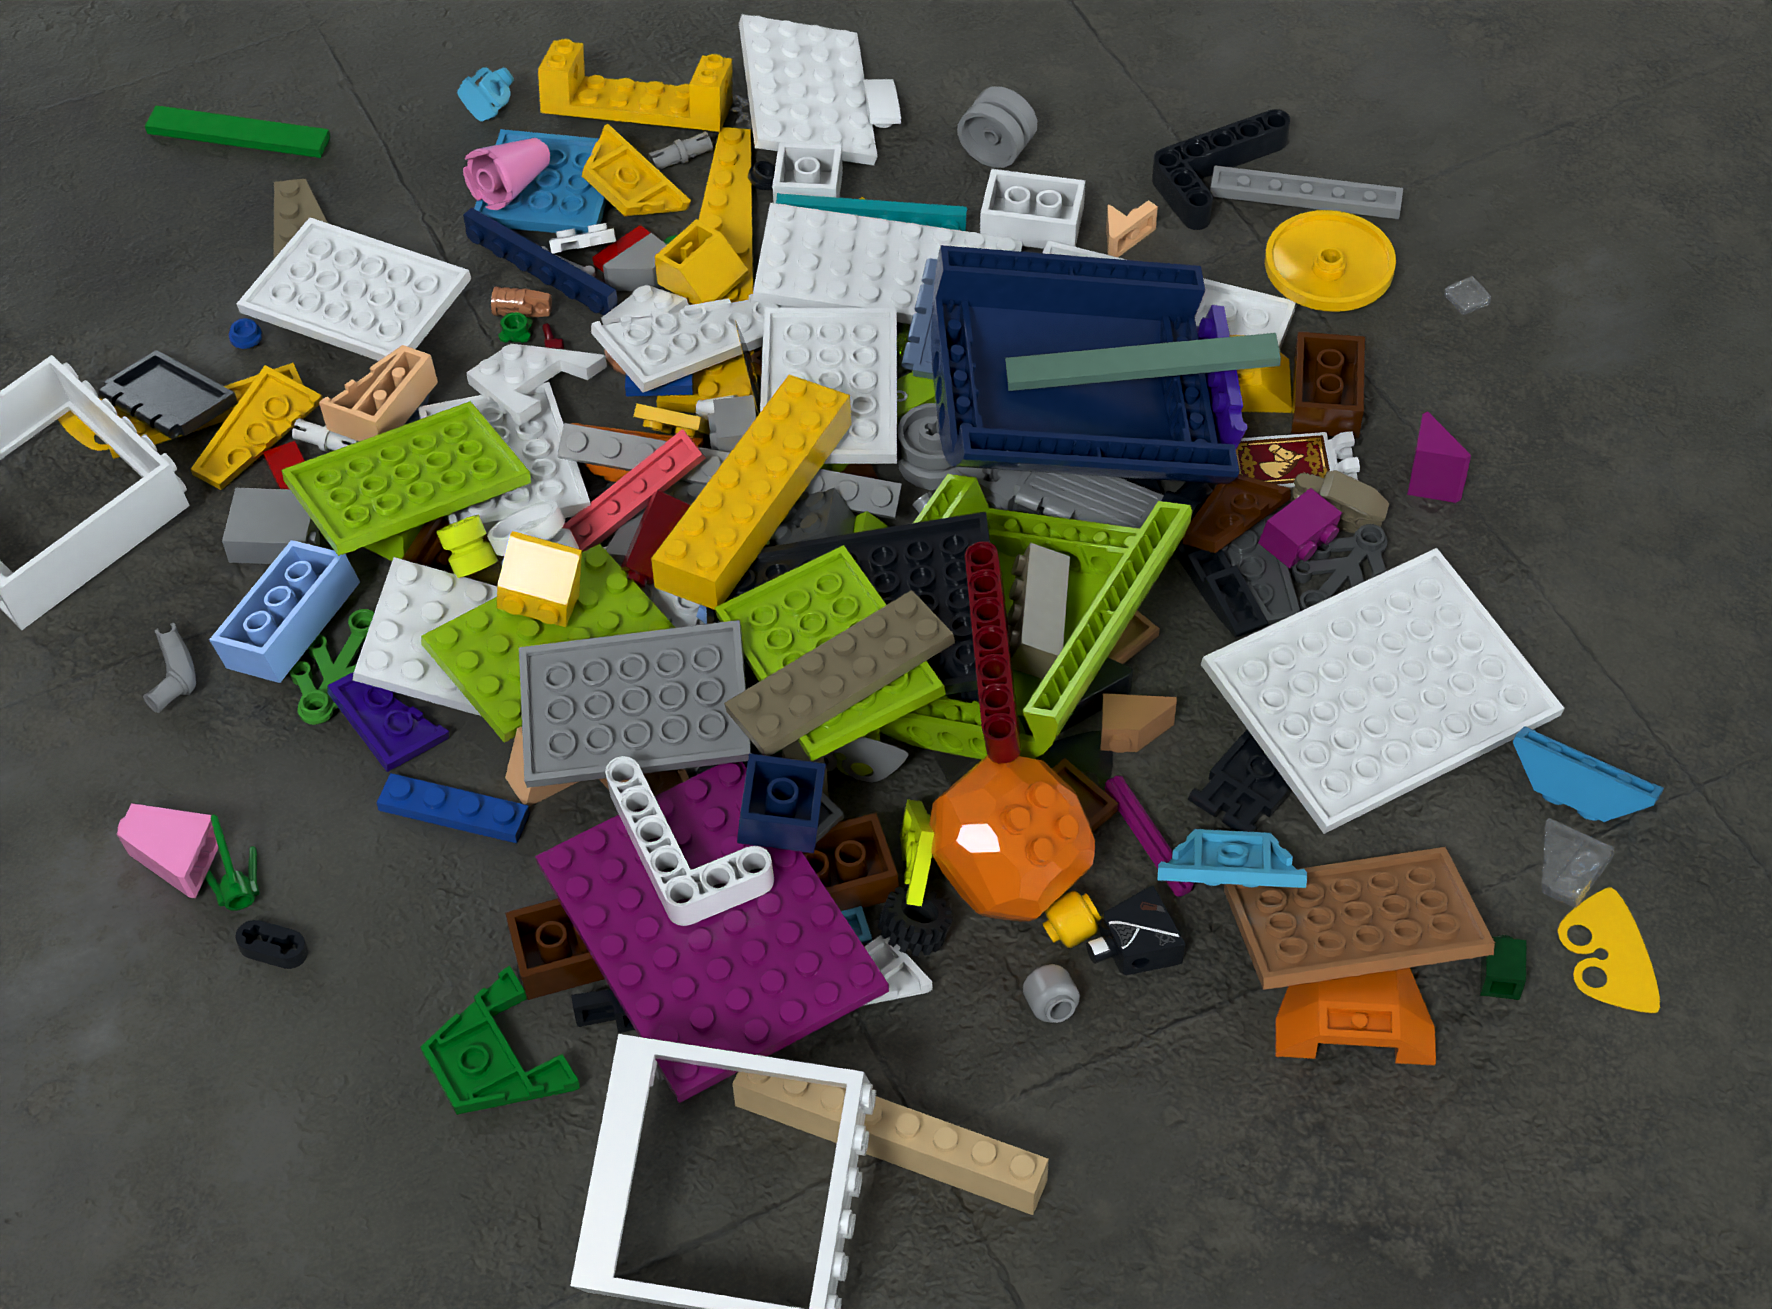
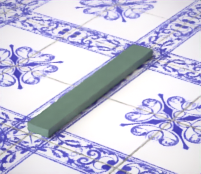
(1142, 361)

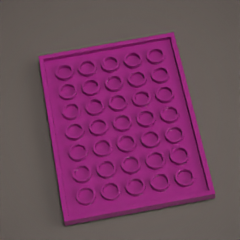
(731, 980)

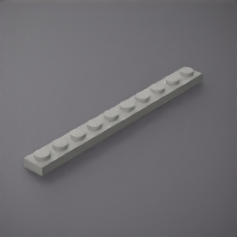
(627, 451)

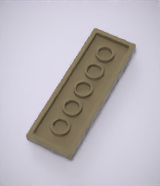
(839, 673)

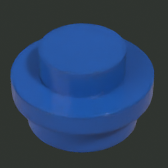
(245, 333)

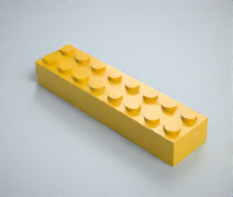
(751, 492)

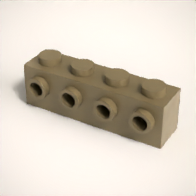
(1037, 609)

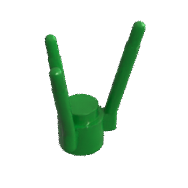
(235, 890)

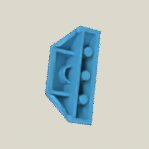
(1580, 780)

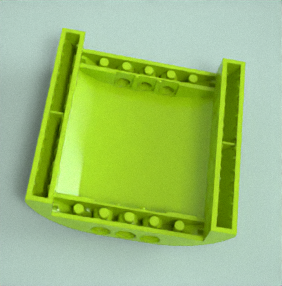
(1106, 585)

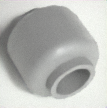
(1051, 993)

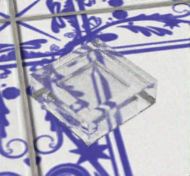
(1467, 295)

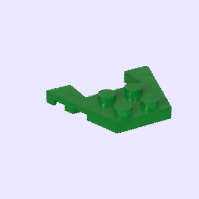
(477, 1062)

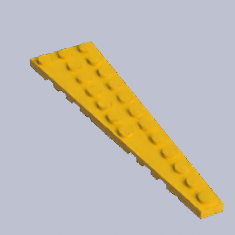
(729, 211)

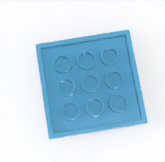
(559, 194)

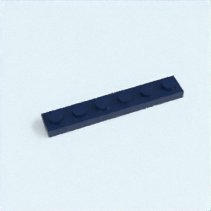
(540, 262)

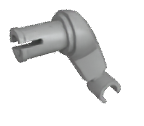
(179, 668)

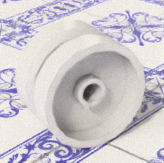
(538, 520)

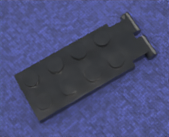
(1242, 786)

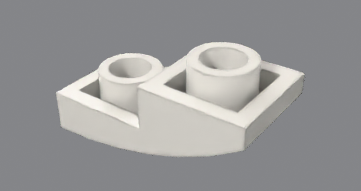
(882, 102)

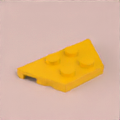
(630, 179)

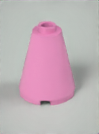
(504, 170)

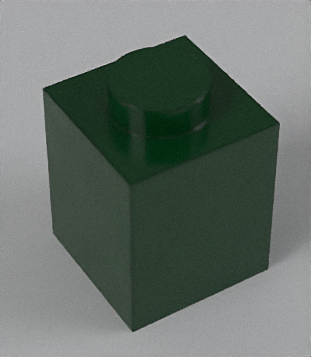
(1505, 971)

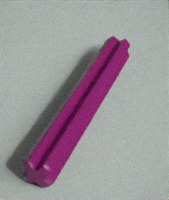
(1144, 828)

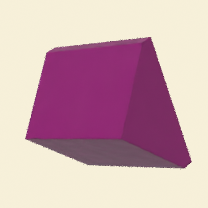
(1438, 463)

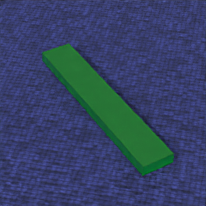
(237, 131)

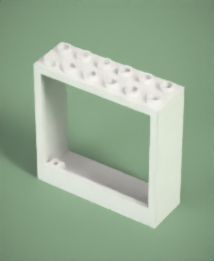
(113, 530)
(617, 1153)

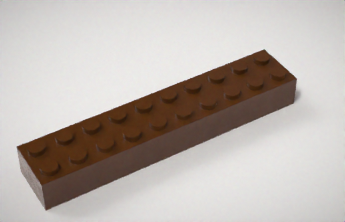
(848, 860)

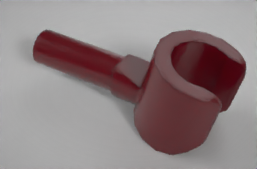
(549, 340)

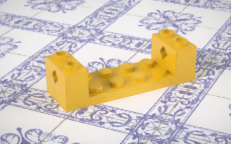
(695, 105)

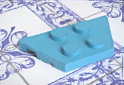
(1232, 858)

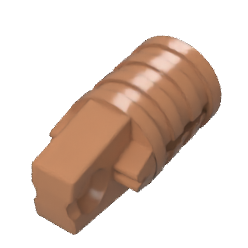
(524, 301)

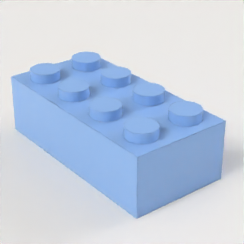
(285, 611)

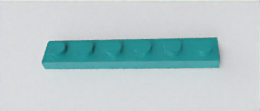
(923, 214)

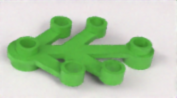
(330, 672)

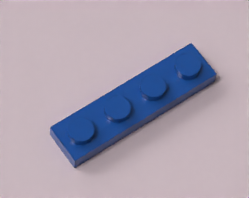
(453, 808)

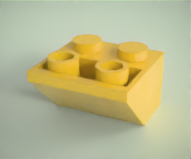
(699, 265)

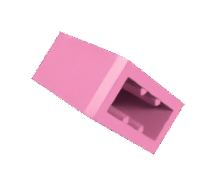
(170, 844)

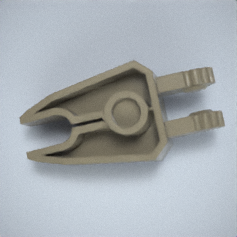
(1355, 499)

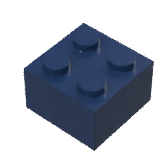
(781, 803)

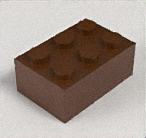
(1328, 384)

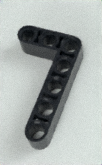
(1183, 165)

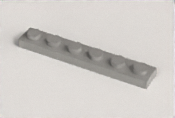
(1306, 192)

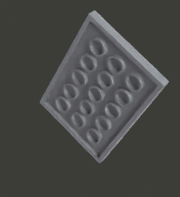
(632, 697)

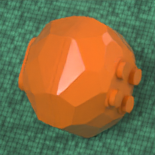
(1011, 838)

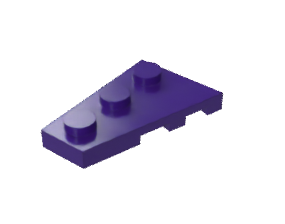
(384, 723)

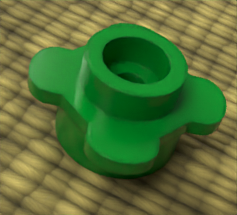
(515, 328)

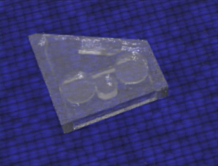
(1571, 862)

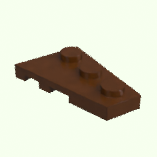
(1232, 511)

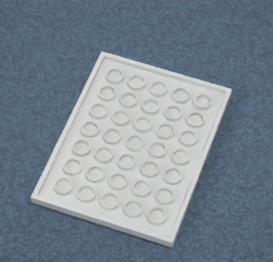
(1380, 689)

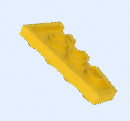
(254, 426)

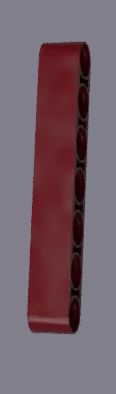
(992, 653)

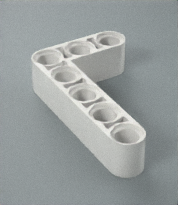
(666, 853)

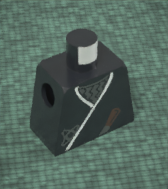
(1138, 935)

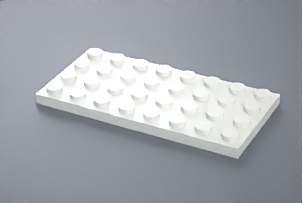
(851, 259)

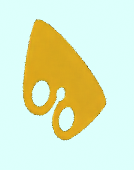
(1628, 966)

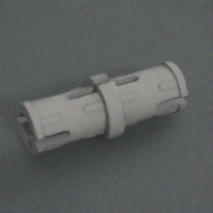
(681, 151)

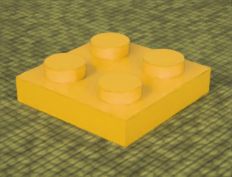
(664, 420)

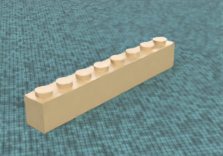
(904, 1139)

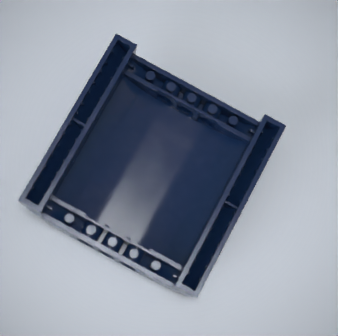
(1042, 303)

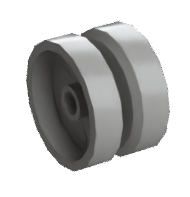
(997, 127)
(920, 448)

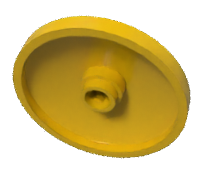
(1330, 260)

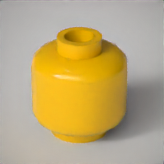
(1072, 919)

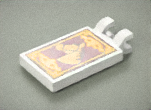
(1285, 456)

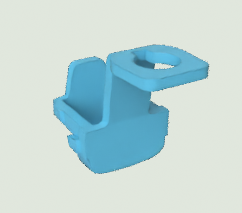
(491, 89)

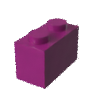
(1300, 528)

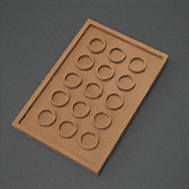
(1360, 919)

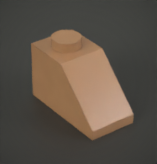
(1134, 720)

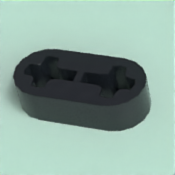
(273, 939)

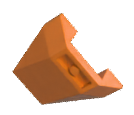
(1359, 1011)

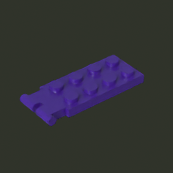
(1223, 385)

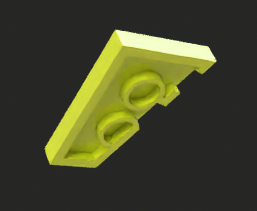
(916, 849)

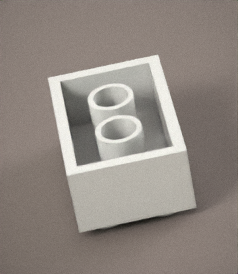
(1032, 208)

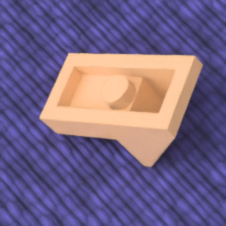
(1127, 231)

